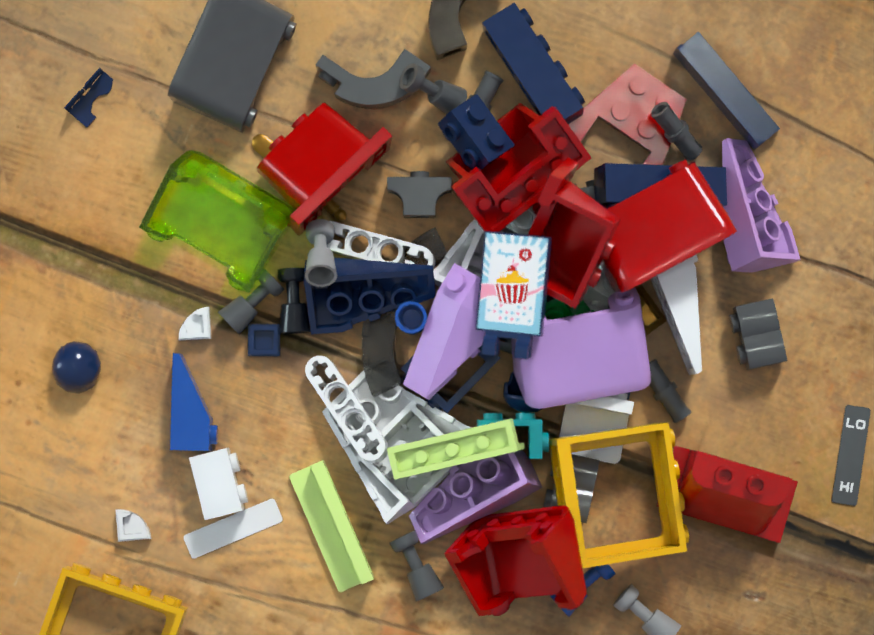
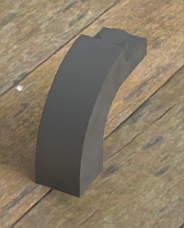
(369, 92)

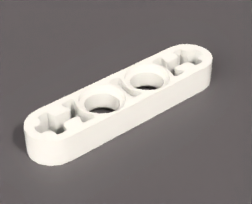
(376, 243)
(346, 409)

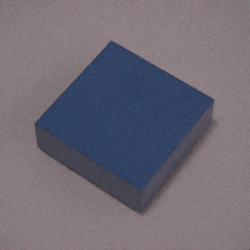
(264, 340)

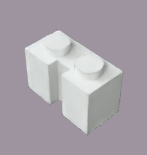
(218, 484)

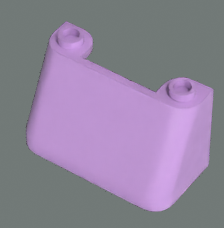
(587, 356)

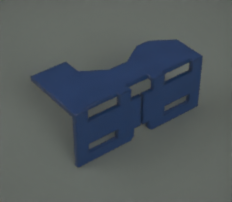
(83, 107)

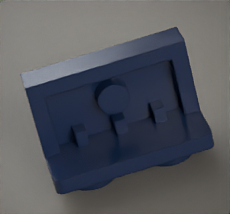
(475, 133)

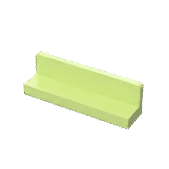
(454, 449)
(331, 526)

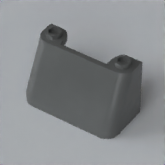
(230, 59)

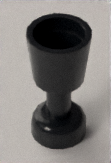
(293, 314)

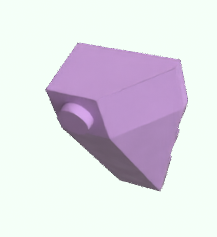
(760, 235)
(447, 335)
(474, 492)

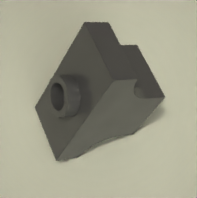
(419, 193)

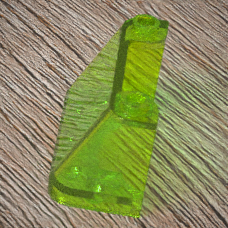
(218, 216)

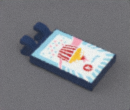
(513, 290)

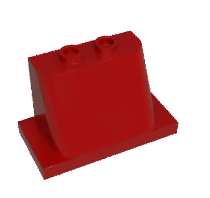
(319, 161)
(518, 176)
(579, 234)
(734, 494)

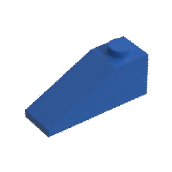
(190, 419)

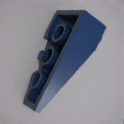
(365, 292)

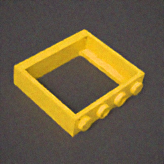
(666, 472)
(80, 575)

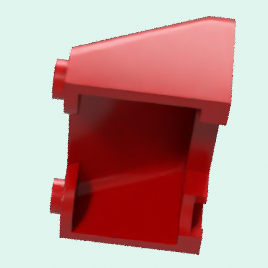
(664, 227)
(519, 558)

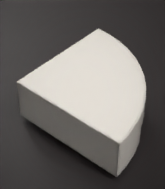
(196, 326)
(131, 526)

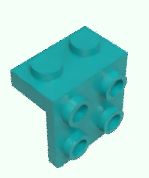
(537, 440)

